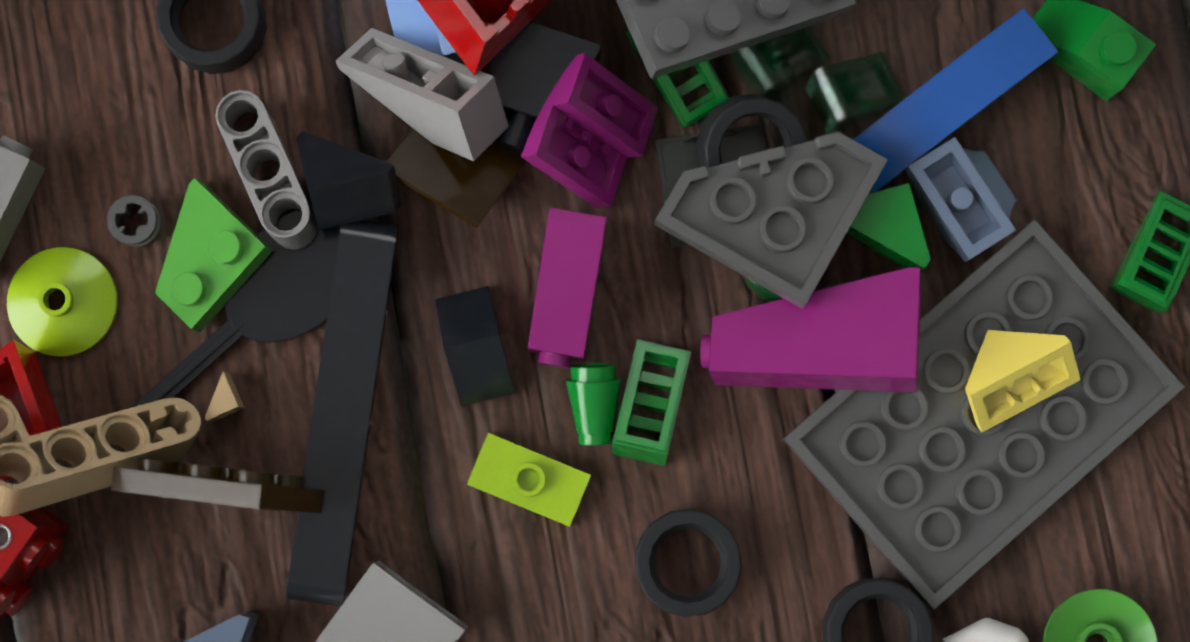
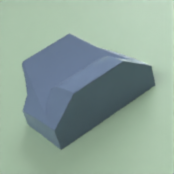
(963, 197)

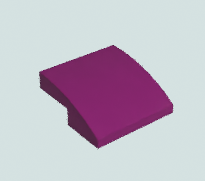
(589, 131)

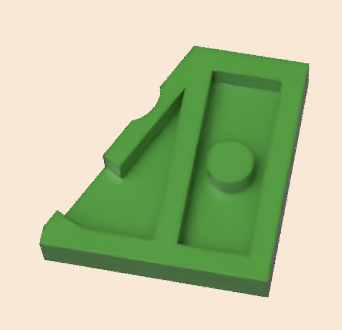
(207, 257)

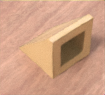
(225, 399)

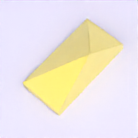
(1017, 373)

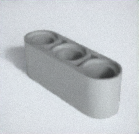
(252, 149)

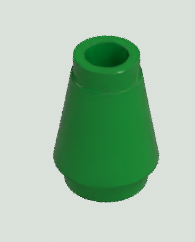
(593, 400)

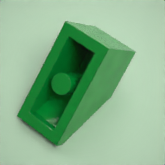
(1093, 44)

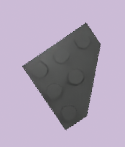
(775, 210)

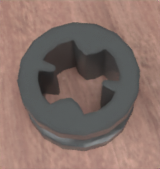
(124, 208)

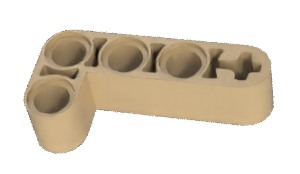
(147, 431)

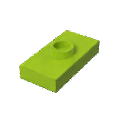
(529, 479)

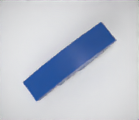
(957, 94)

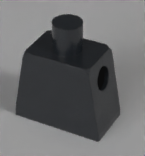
(527, 74)

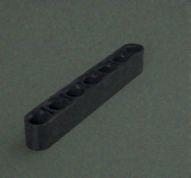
(343, 411)

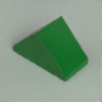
(892, 227)

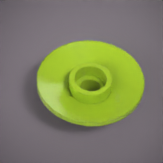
(87, 309)

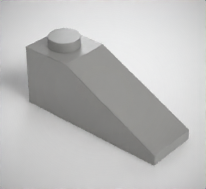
(428, 92)

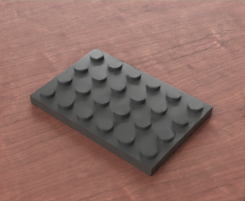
(919, 467)

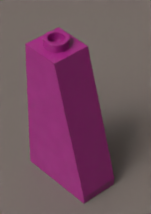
(842, 339)

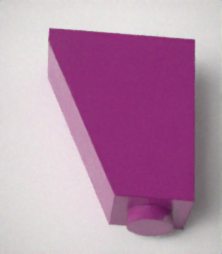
(566, 286)

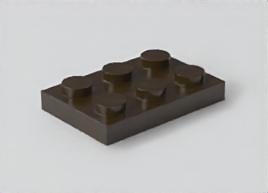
(218, 486)

